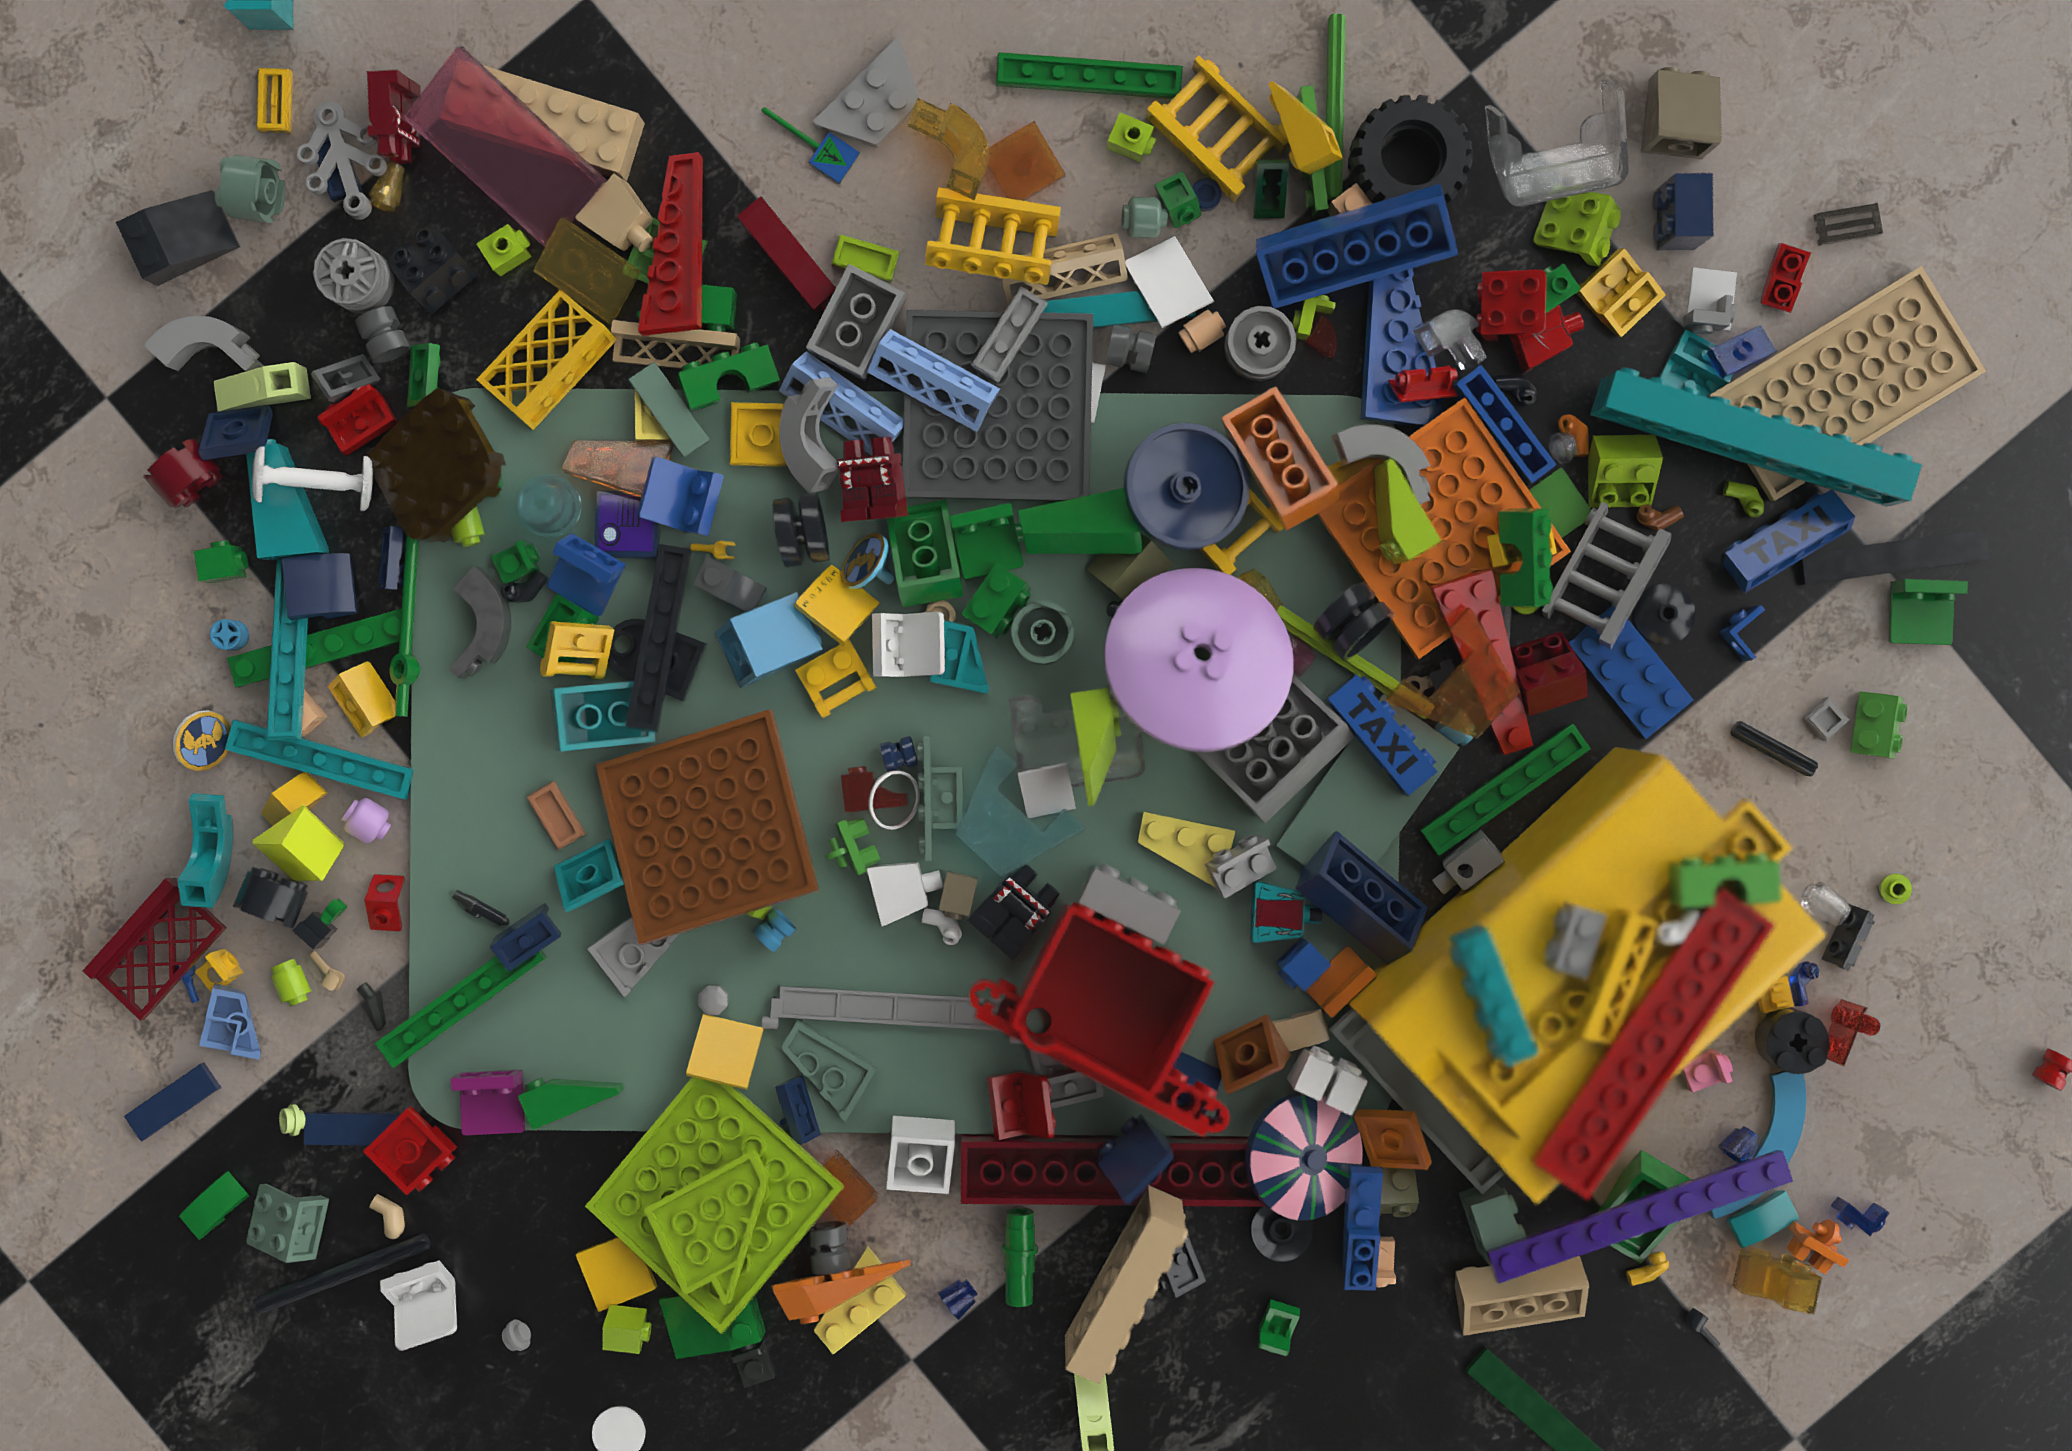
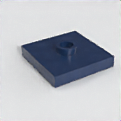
(235, 432)

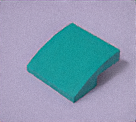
(1692, 367)

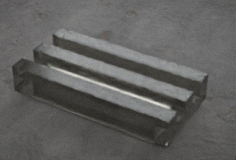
(1822, 228)

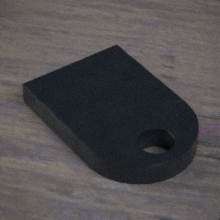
(684, 662)

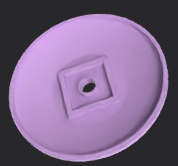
(1192, 700)

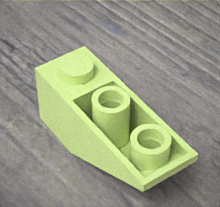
(262, 387)
(1094, 1414)

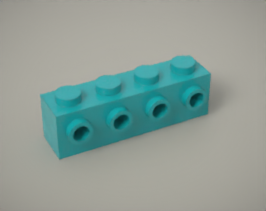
(1493, 995)

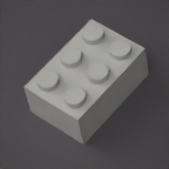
(856, 322)
(1129, 902)

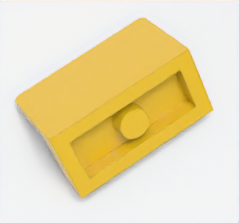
(363, 698)

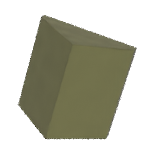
(1127, 571)

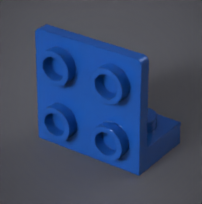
(680, 496)
(584, 574)

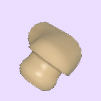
(392, 1216)

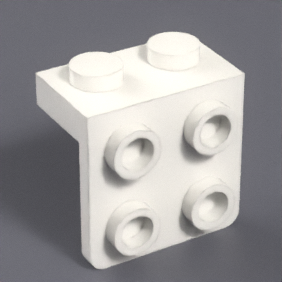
(908, 644)
(422, 1304)

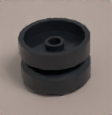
(795, 530)
(1353, 621)

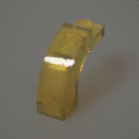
(962, 138)

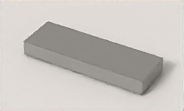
(1009, 334)

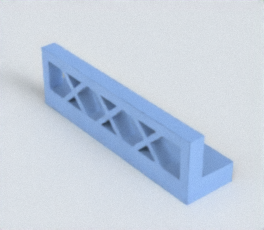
(935, 374)
(846, 400)

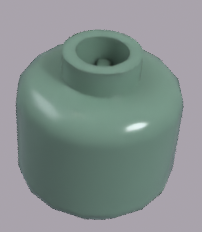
(1143, 217)

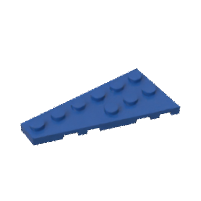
(1391, 348)

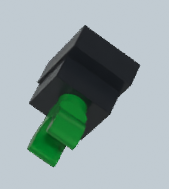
(318, 927)

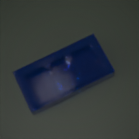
(1741, 351)

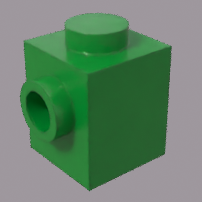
(220, 562)

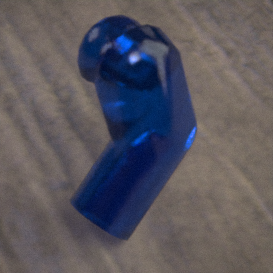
(1799, 979)

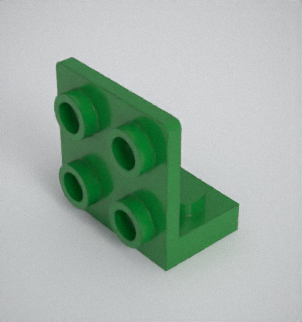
(986, 539)
(1923, 611)

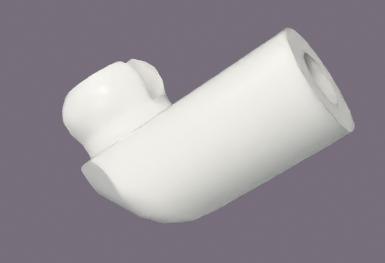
(948, 926)
(1677, 931)

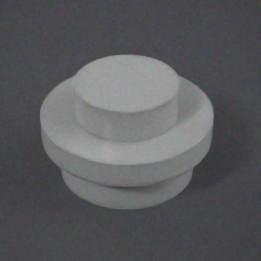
(516, 1335)

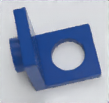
(1738, 622)

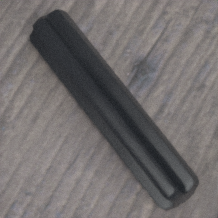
(1774, 748)

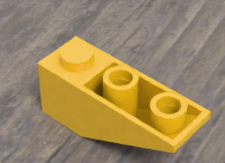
(1309, 137)

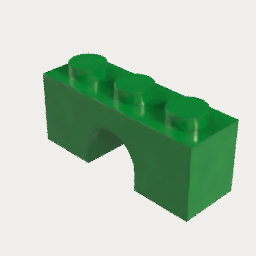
(752, 366)
(1530, 533)

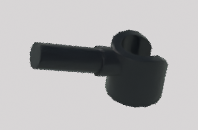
(1697, 1321)

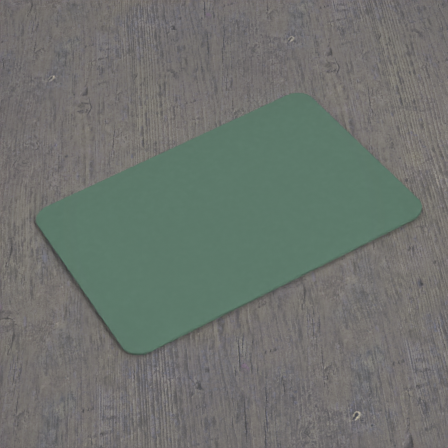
(493, 743)

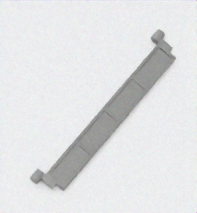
(875, 1008)

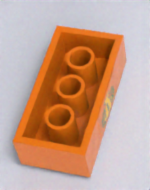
(1281, 458)

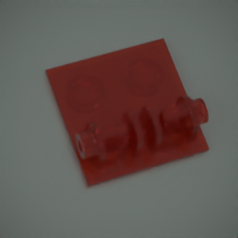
(1846, 1022)

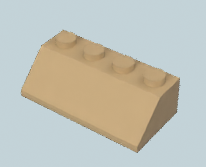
(1531, 1299)

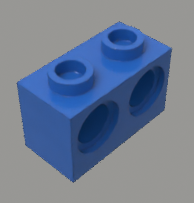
(1302, 964)

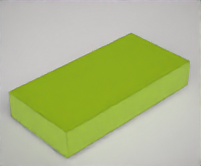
(866, 256)

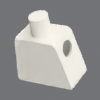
(901, 889)

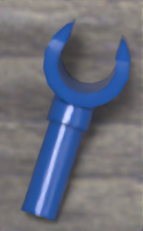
(188, 982)

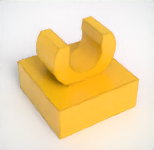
(1777, 997)

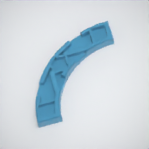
(1785, 1127)

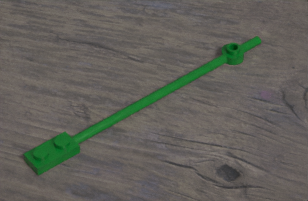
(404, 666)

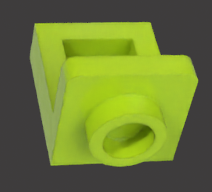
(1303, 319)

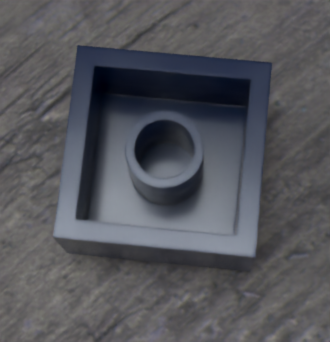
(1684, 211)

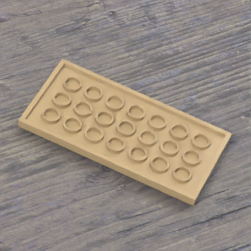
(1862, 369)

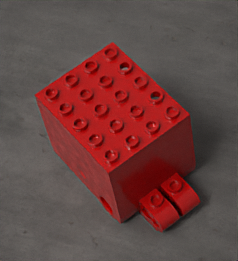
(1113, 1013)

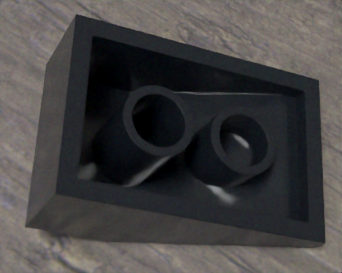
(177, 236)

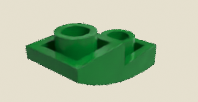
(213, 1204)

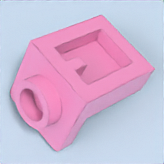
(1707, 1069)

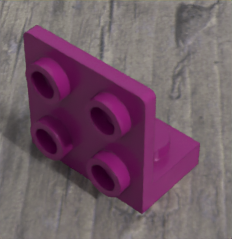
(490, 1101)

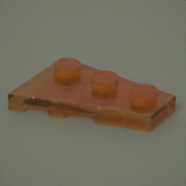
(615, 463)

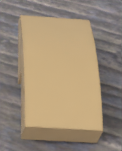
(1303, 1029)

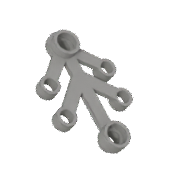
(340, 155)

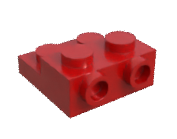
(411, 1151)

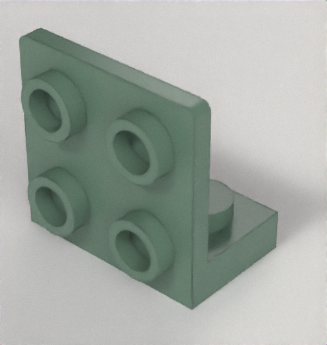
(286, 1224)

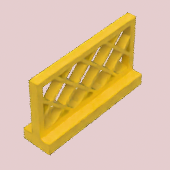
(561, 372)

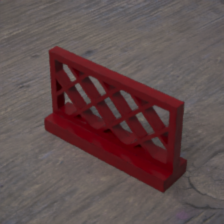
(132, 934)

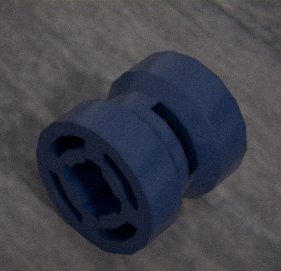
(899, 754)

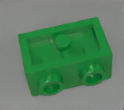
(559, 611)

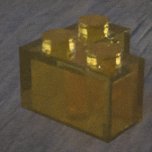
(1778, 1279)

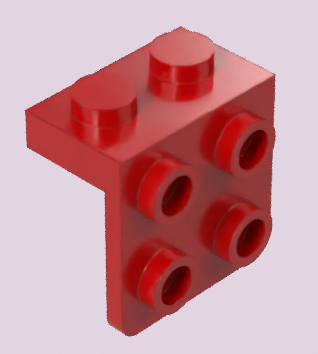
(1512, 303)
(1021, 1105)

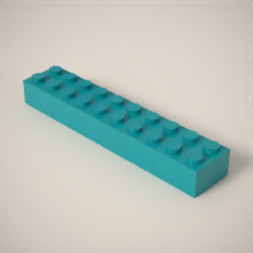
(1756, 438)

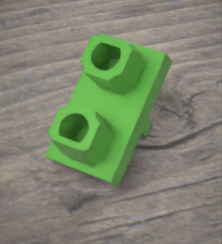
(859, 858)

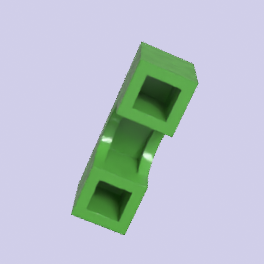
(1695, 881)

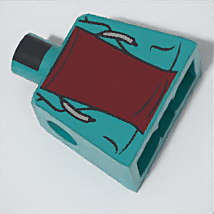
(1279, 913)

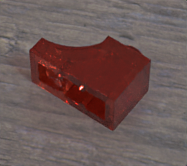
(857, 788)

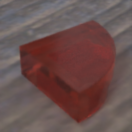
(1323, 337)

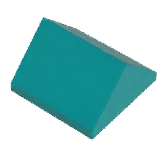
(262, 13)
(588, 875)

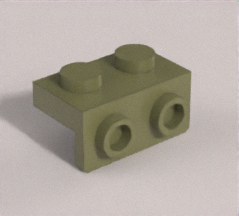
(1399, 1192)

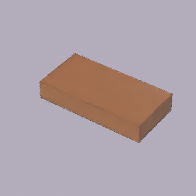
(556, 815)

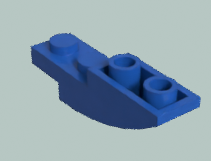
(1361, 1227)

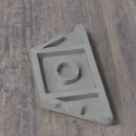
(874, 100)

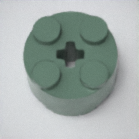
(250, 188)
(1033, 617)

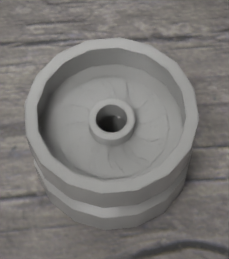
(1261, 325)

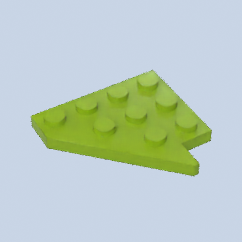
(711, 1225)

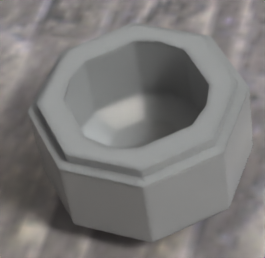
(713, 999)

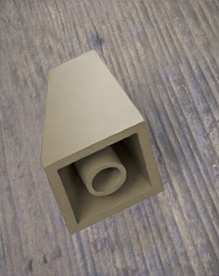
(1682, 114)

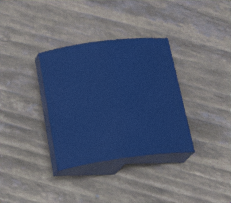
(319, 585)

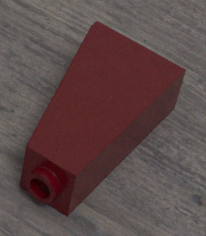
(787, 254)

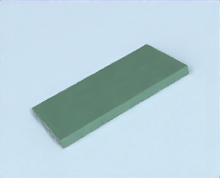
(1361, 798)

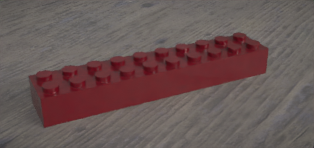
(1068, 1171)

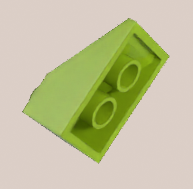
(1400, 518)
(1096, 728)

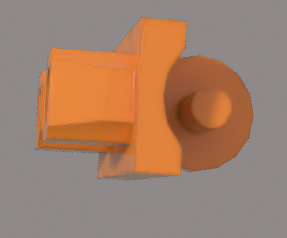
(1821, 1241)

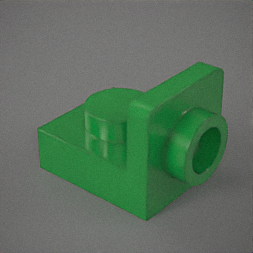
(1179, 199)
(516, 561)

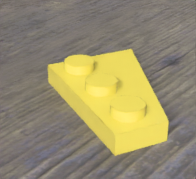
(1184, 842)

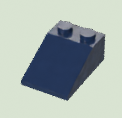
(1134, 1156)

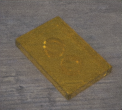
(586, 270)

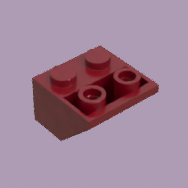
(1548, 673)

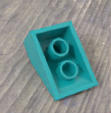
(594, 717)

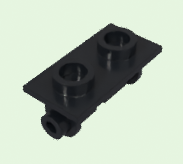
(1842, 946)

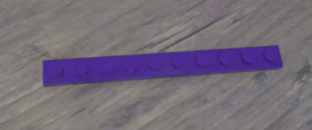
(1639, 1216)

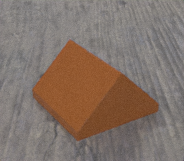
(1250, 1053)

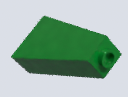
(1081, 526)

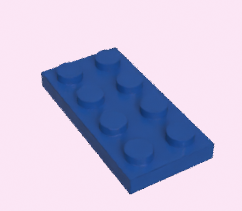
(1632, 677)

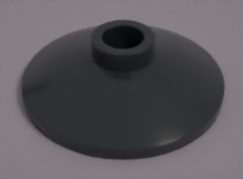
(1649, 614)
(1280, 1245)

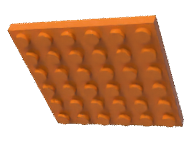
(1467, 490)

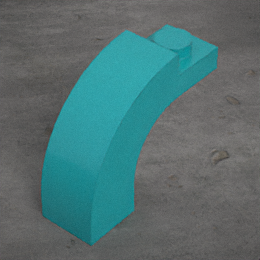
(210, 853)

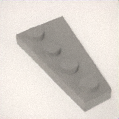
(624, 957)

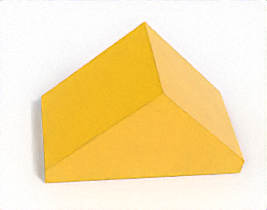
(292, 795)

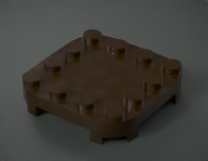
(436, 466)

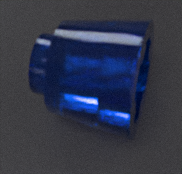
(1740, 1144)
(958, 1297)

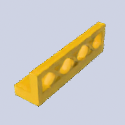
(1609, 975)

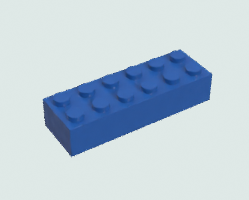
(1356, 246)

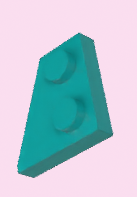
(962, 659)

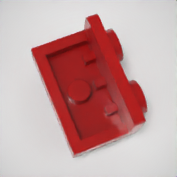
(358, 419)

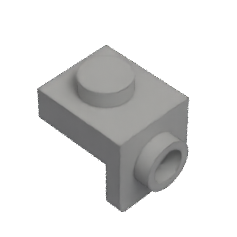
(1708, 321)

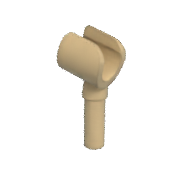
(333, 977)

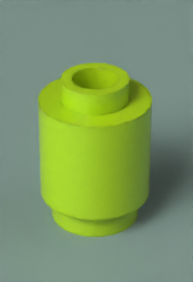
(469, 529)
(290, 982)

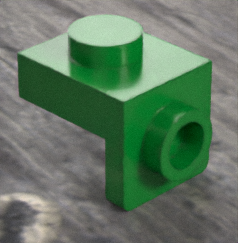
(1278, 1327)

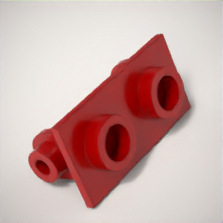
(1415, 385)

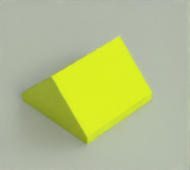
(301, 846)

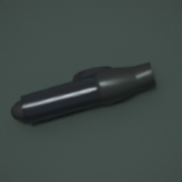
(478, 908)

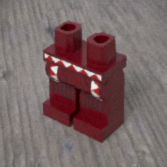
(388, 101)
(873, 483)

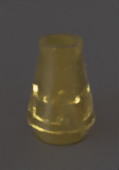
(388, 188)

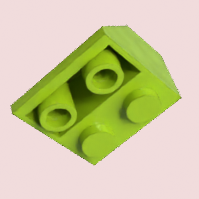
(1623, 470)

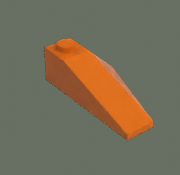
(819, 1294)

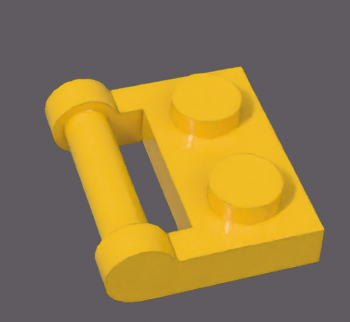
(577, 641)
(830, 669)

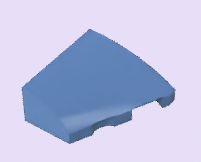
(230, 1023)

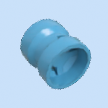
(774, 930)

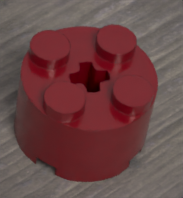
(182, 474)

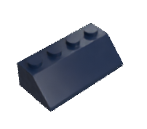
(1362, 898)

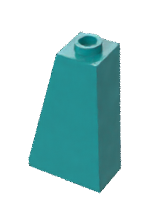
(285, 517)

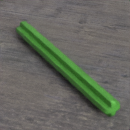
(1335, 99)

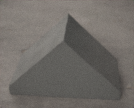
(342, 378)

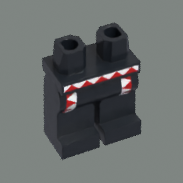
(1021, 903)

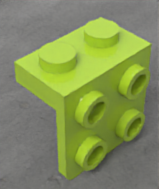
(1579, 225)

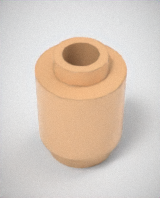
(1202, 331)

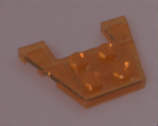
(1472, 693)

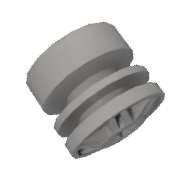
(369, 284)

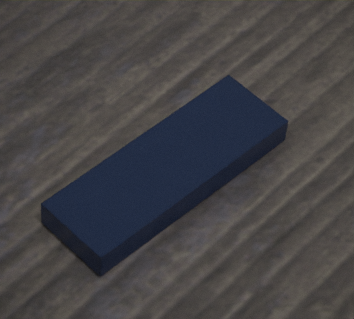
(172, 1101)
(345, 1127)

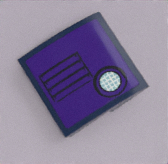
(621, 530)

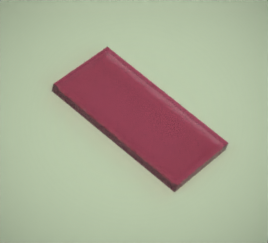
(503, 146)

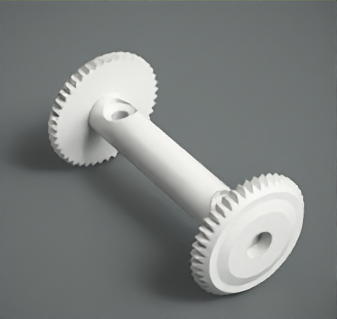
(312, 478)

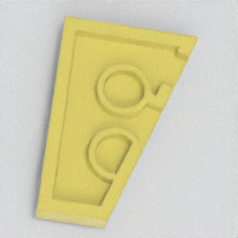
(854, 1316)

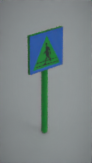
(831, 156)

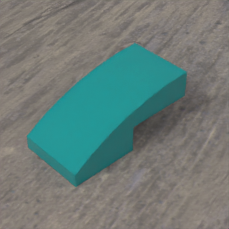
(1762, 1220)

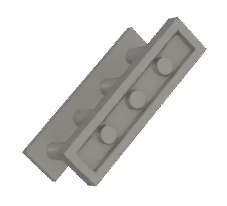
(1623, 600)

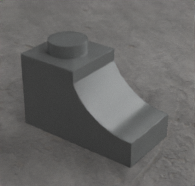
(729, 585)

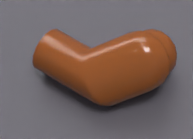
(1658, 520)

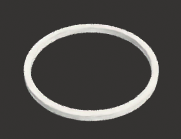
(870, 802)

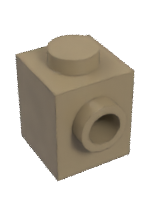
(958, 895)

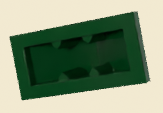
(1270, 188)

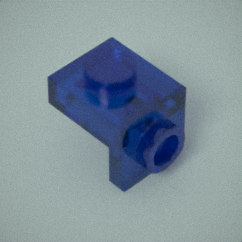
(1868, 1223)

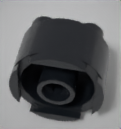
(270, 898)
(1807, 1050)

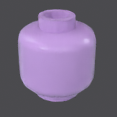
(366, 820)

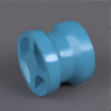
(221, 634)

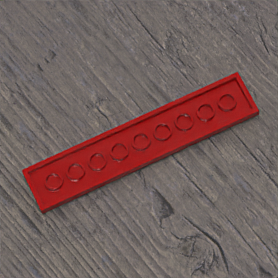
(1652, 1043)

